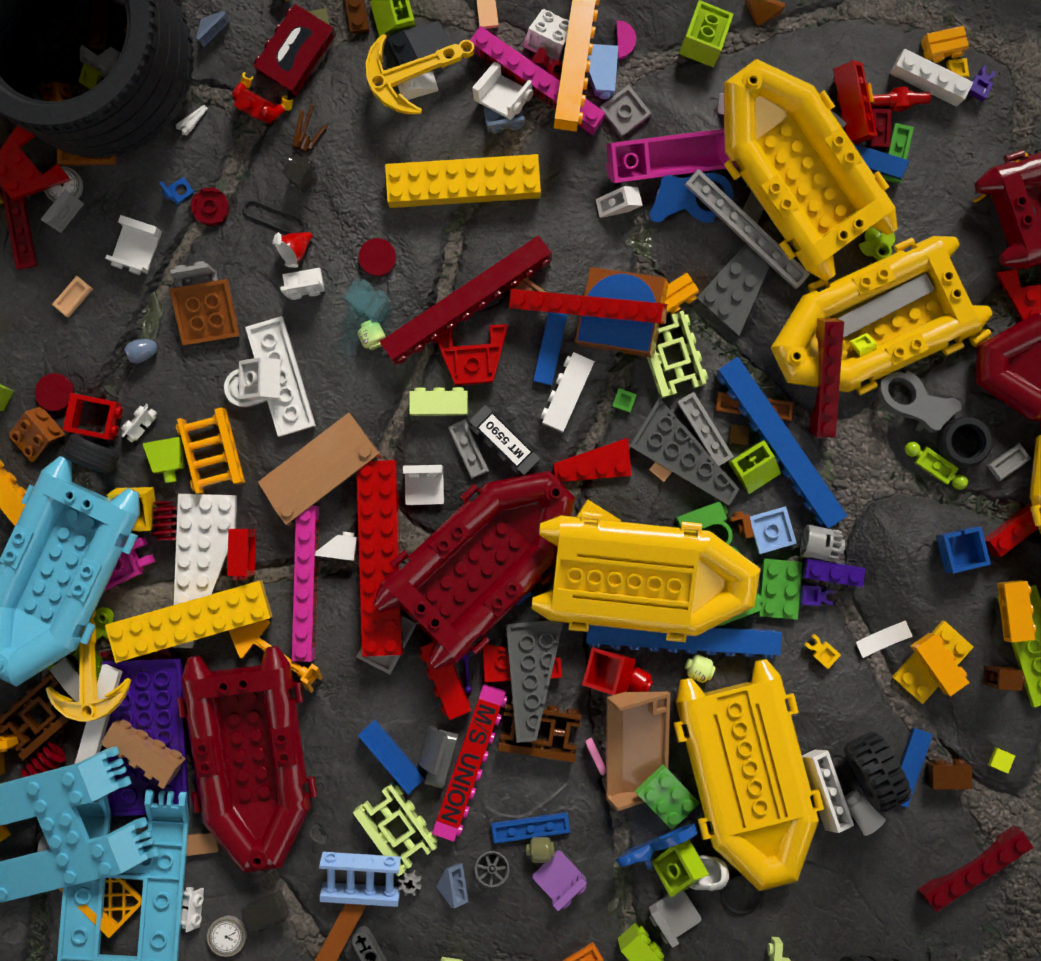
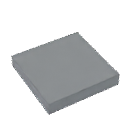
(625, 111)
(62, 211)

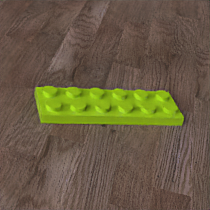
(1029, 653)

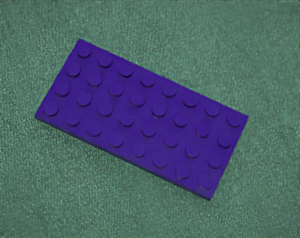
(154, 709)

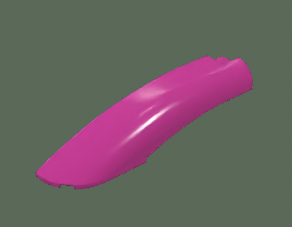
(666, 155)

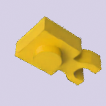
(823, 652)

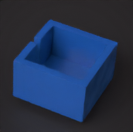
(963, 549)

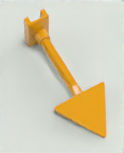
(249, 635)

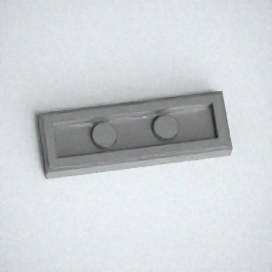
(468, 449)

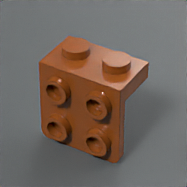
(35, 432)

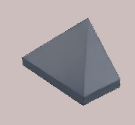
(211, 26)
(453, 886)

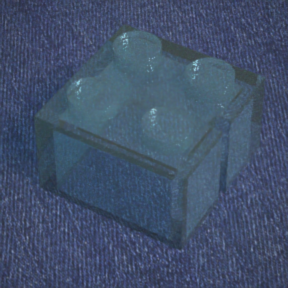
(365, 299)

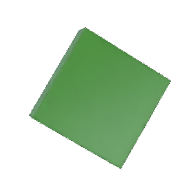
(624, 400)

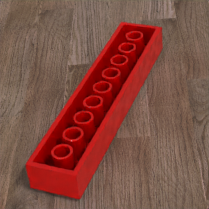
(377, 548)

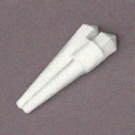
(190, 121)

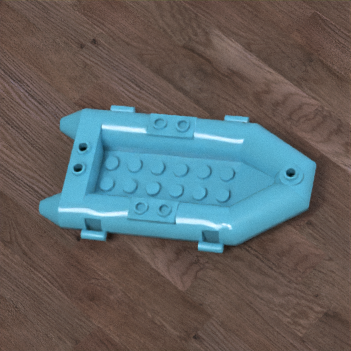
(58, 568)

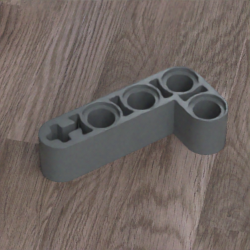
(370, 943)

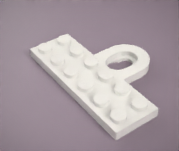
(292, 409)

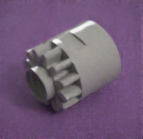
(821, 544)

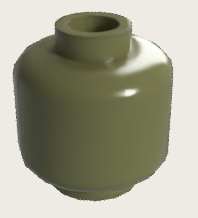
(540, 850)

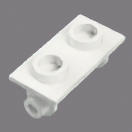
(133, 428)
(192, 916)

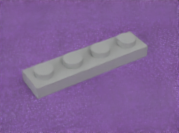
(705, 429)

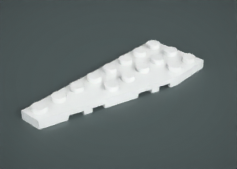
(201, 545)

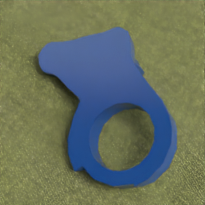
(675, 196)
(644, 851)

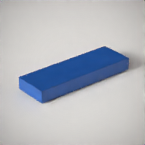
(883, 162)

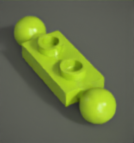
(936, 465)

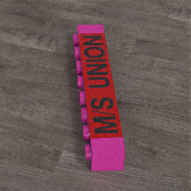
(522, 69)
(305, 585)
(469, 761)

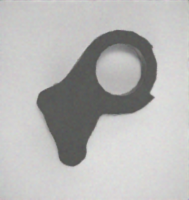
(929, 410)

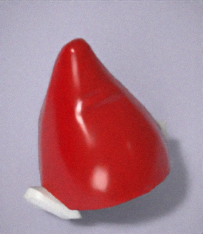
(292, 246)

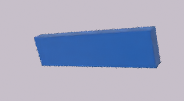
(550, 348)
(914, 757)
(530, 827)

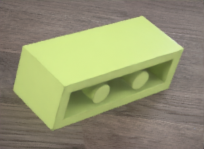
(439, 402)

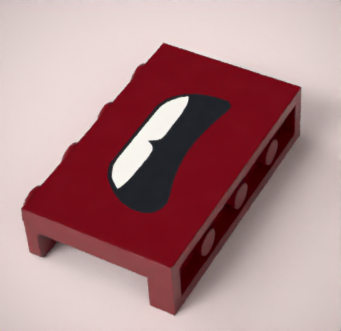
(294, 49)

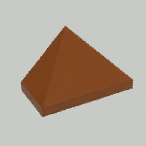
(764, 10)

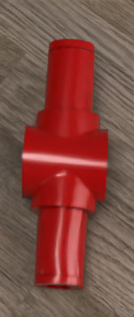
(901, 99)

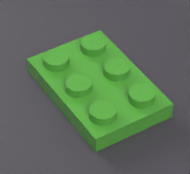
(780, 588)
(667, 797)

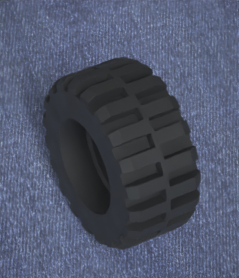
(877, 771)

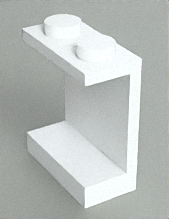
(501, 93)
(135, 246)

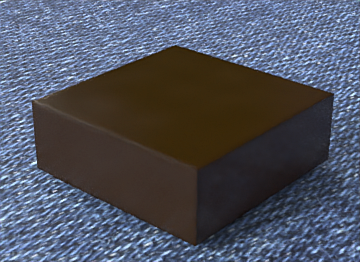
(739, 435)

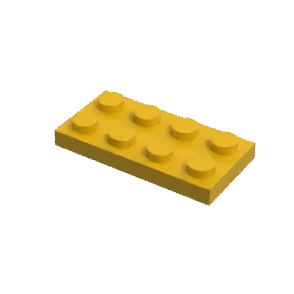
(914, 675)

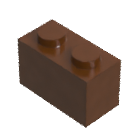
(1004, 678)
(949, 774)

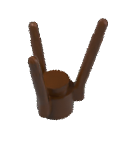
(301, 140)

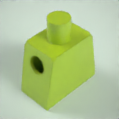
(166, 457)

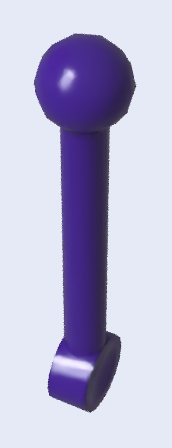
(468, 689)

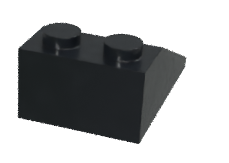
(418, 42)

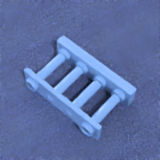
(359, 893)

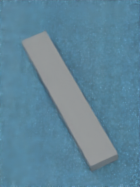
(886, 304)

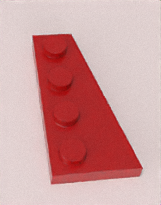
(600, 463)
(498, 665)

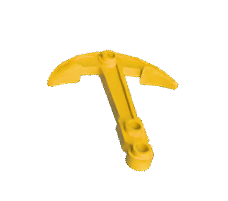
(407, 71)
(88, 689)

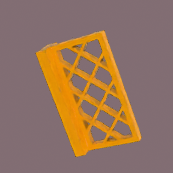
(108, 924)

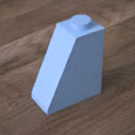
(603, 70)

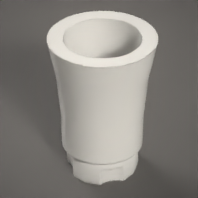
(863, 812)

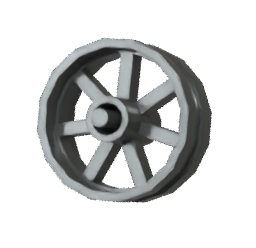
(491, 870)

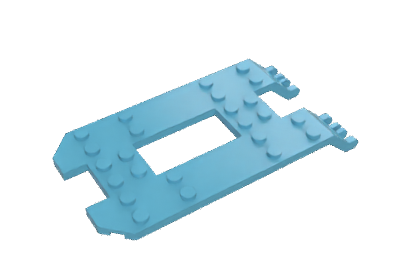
(71, 855)
(161, 893)

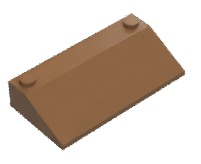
(318, 468)
(634, 743)

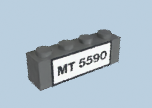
(504, 440)

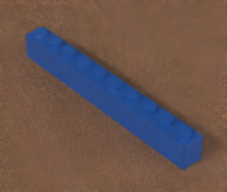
(781, 443)
(712, 641)

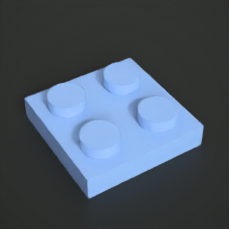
(772, 530)

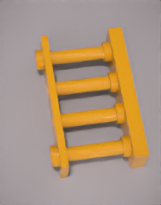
(229, 455)

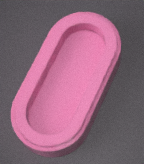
(596, 756)

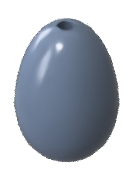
(140, 350)

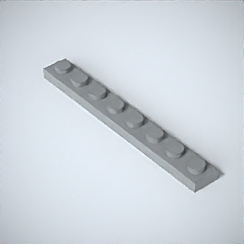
(746, 228)

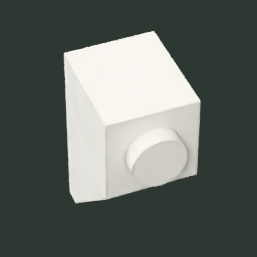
(418, 86)
(619, 201)
(340, 547)

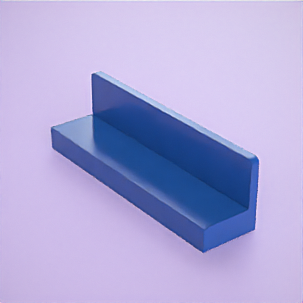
(391, 756)

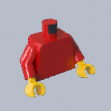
(255, 104)

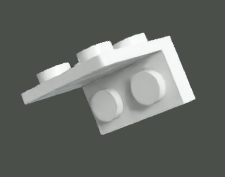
(547, 32)
(303, 283)
(424, 484)

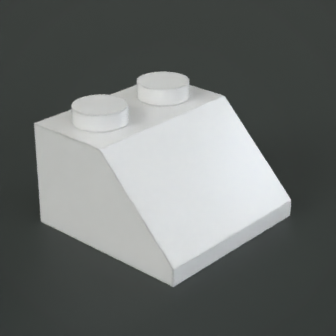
(259, 379)

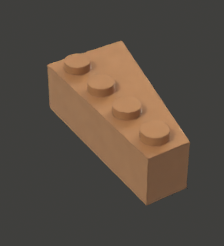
(144, 752)

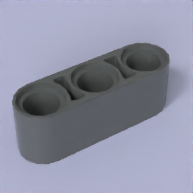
(439, 779)

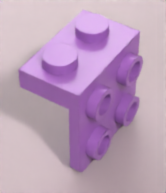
(560, 880)

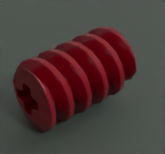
(164, 520)
(49, 761)

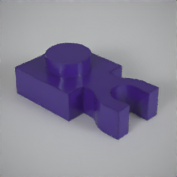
(981, 84)
(814, 595)

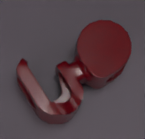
(552, 67)

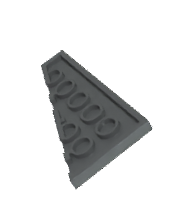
(737, 285)
(676, 449)
(531, 660)

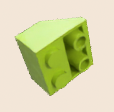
(392, 16)
(755, 466)
(637, 946)

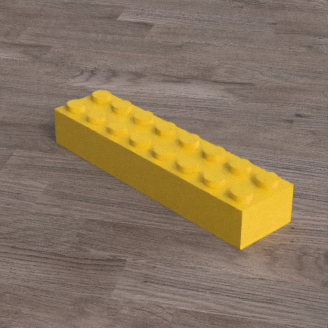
(463, 181)
(188, 621)

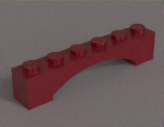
(830, 342)
(946, 889)

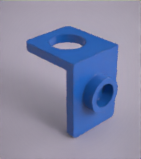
(170, 192)

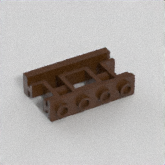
(50, 726)
(537, 748)

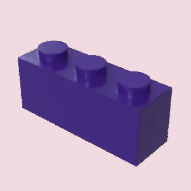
(833, 572)

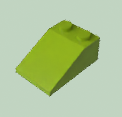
(706, 33)

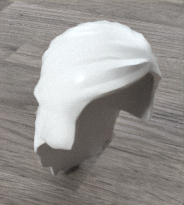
(717, 876)

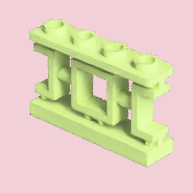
(687, 350)
(383, 836)

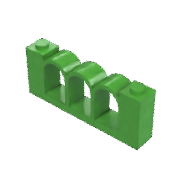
(716, 514)

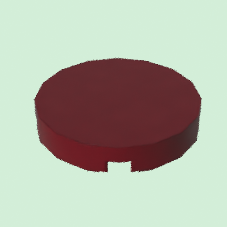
(210, 206)
(377, 257)
(54, 391)

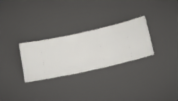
(884, 638)

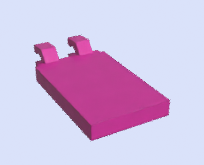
(129, 565)

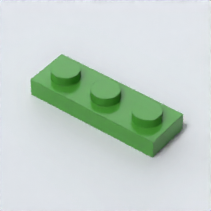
(899, 145)

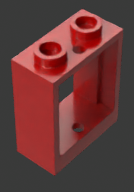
(74, 413)
(241, 553)

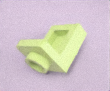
(775, 950)

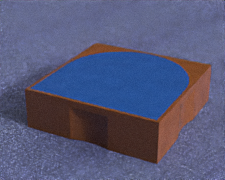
(617, 334)

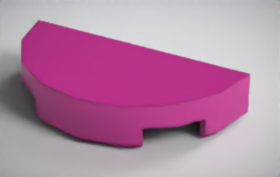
(625, 39)

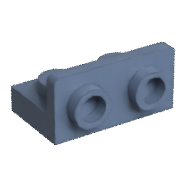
(497, 123)

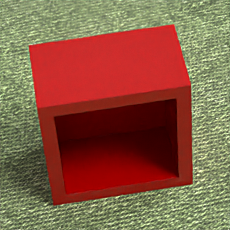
(608, 671)

